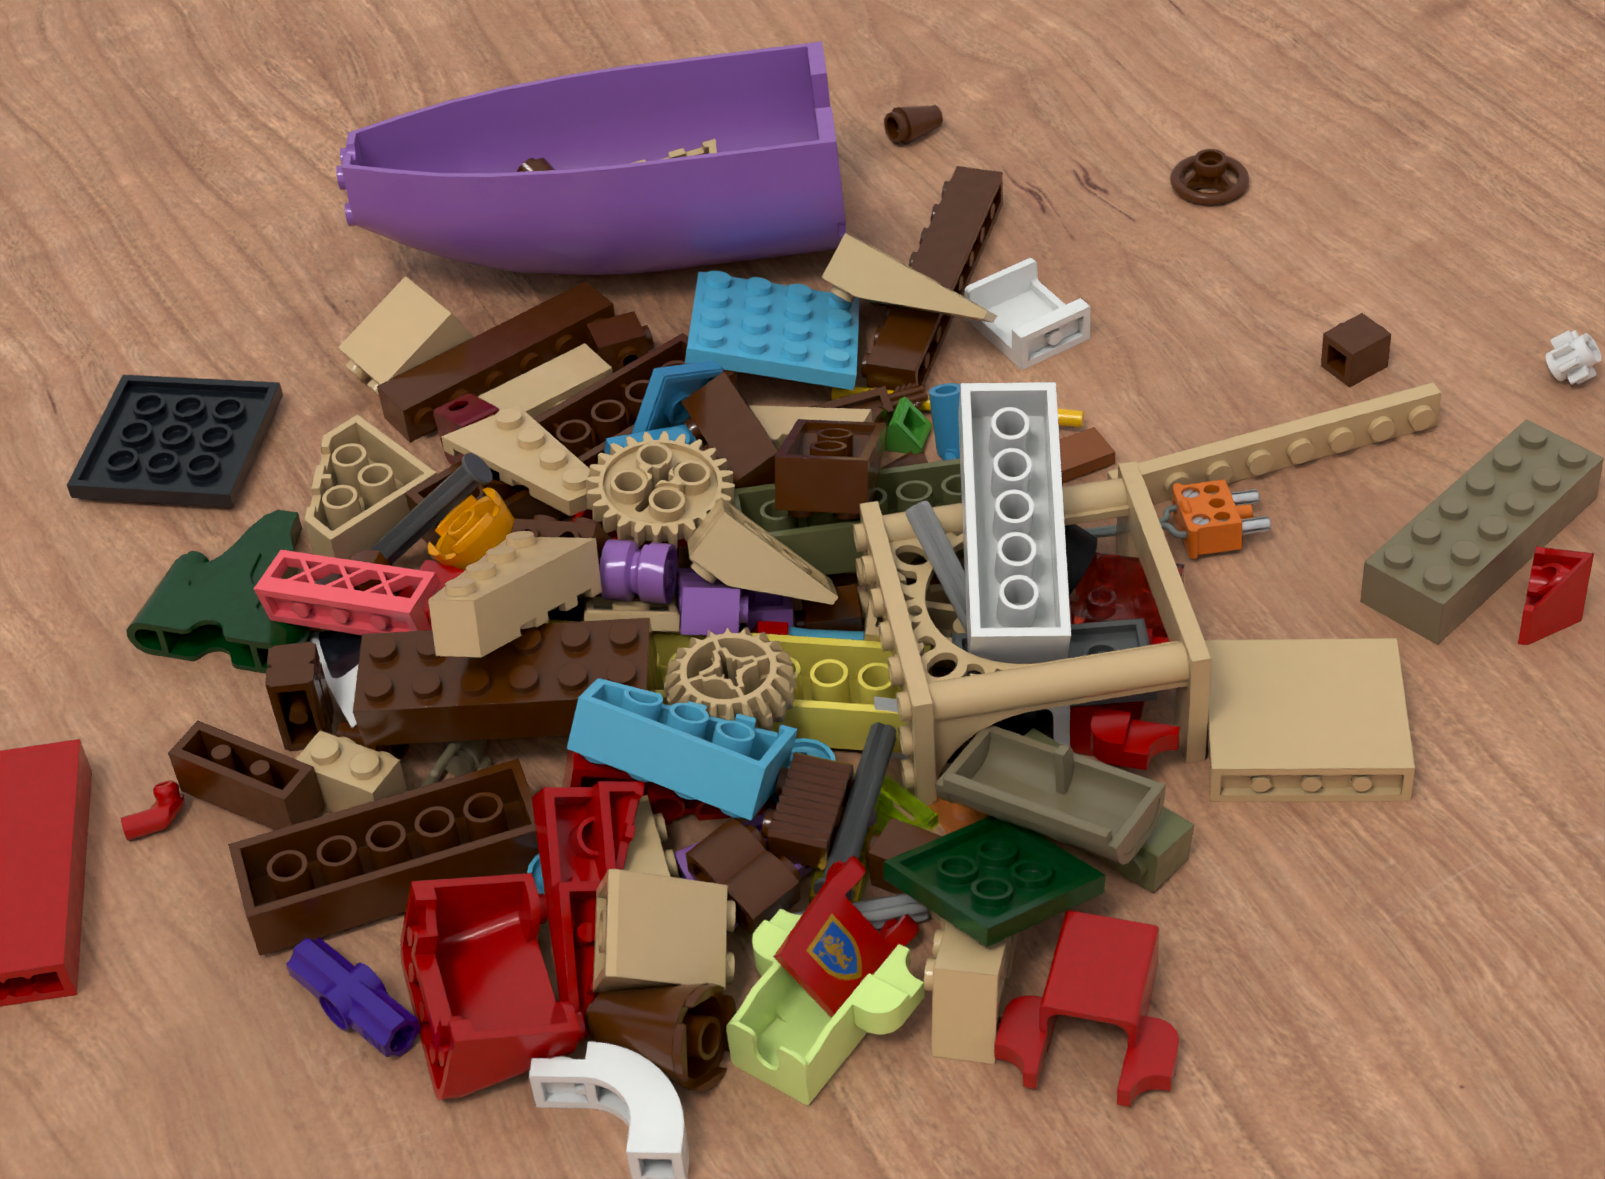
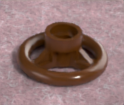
(1209, 173)

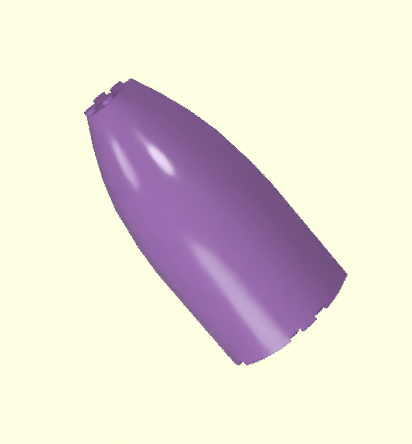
(453, 187)

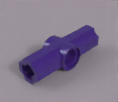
(353, 997)

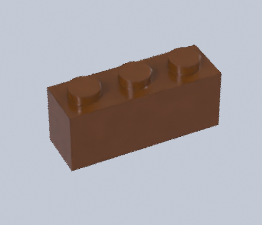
(730, 426)
(245, 777)

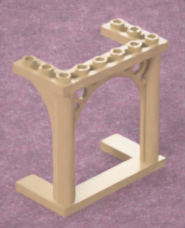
(953, 708)

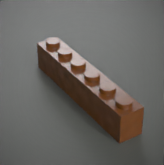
(492, 358)

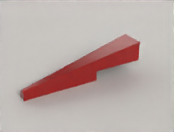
(578, 840)

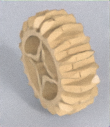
(734, 676)

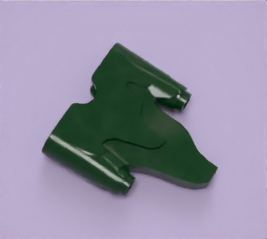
(214, 605)

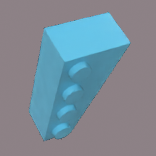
(681, 746)

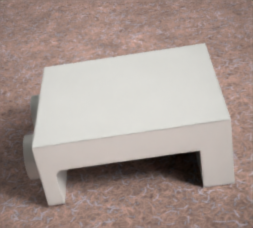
(1029, 318)

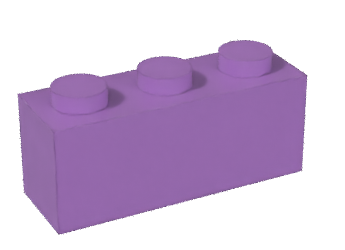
(708, 605)

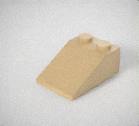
(750, 558)

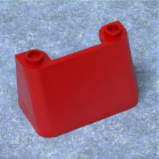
(482, 981)

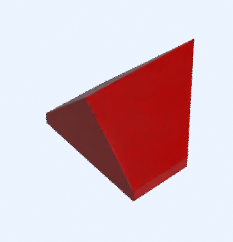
(1554, 592)

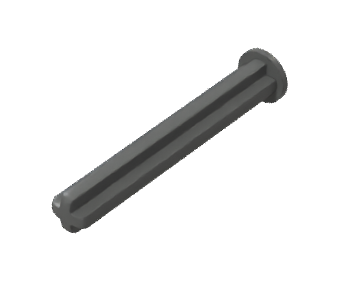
(434, 507)
(862, 798)

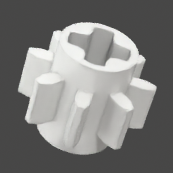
(1573, 357)

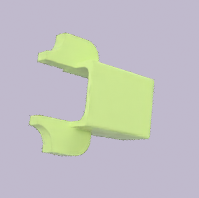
(790, 1039)

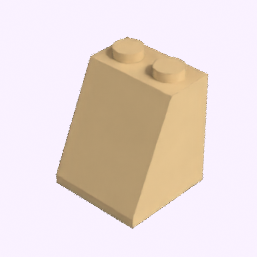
(400, 335)
(661, 932)

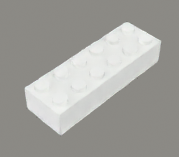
(1013, 522)

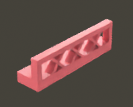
(338, 604)

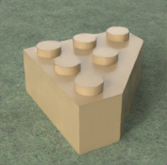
(359, 489)

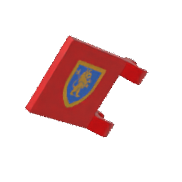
(835, 944)

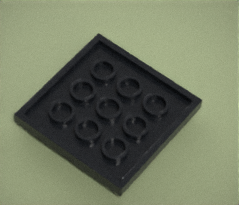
(176, 440)

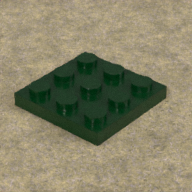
(994, 879)

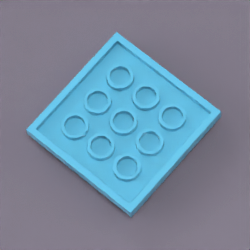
(774, 330)

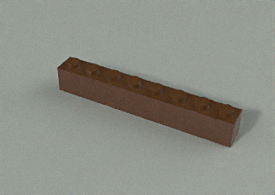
(948, 254)

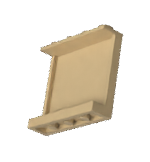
(1308, 721)

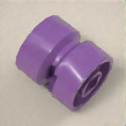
(633, 571)

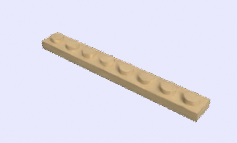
(1294, 441)

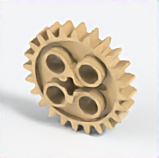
(657, 488)

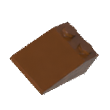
(828, 467)

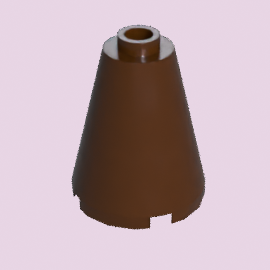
(670, 1026)

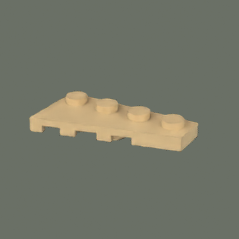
(525, 456)

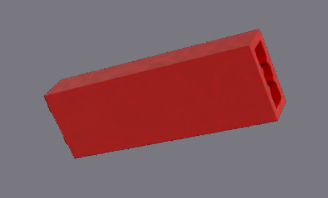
(42, 869)

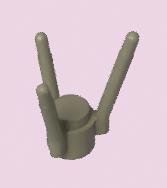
(460, 759)

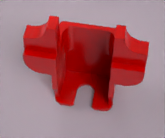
(1116, 732)
(1100, 974)

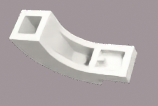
(631, 1089)

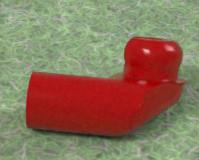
(159, 816)

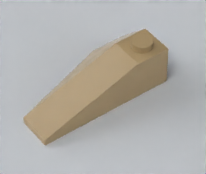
(880, 278)

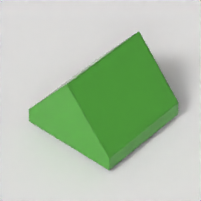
(907, 429)

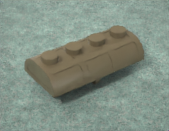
(1054, 793)

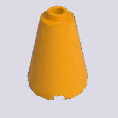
(472, 530)

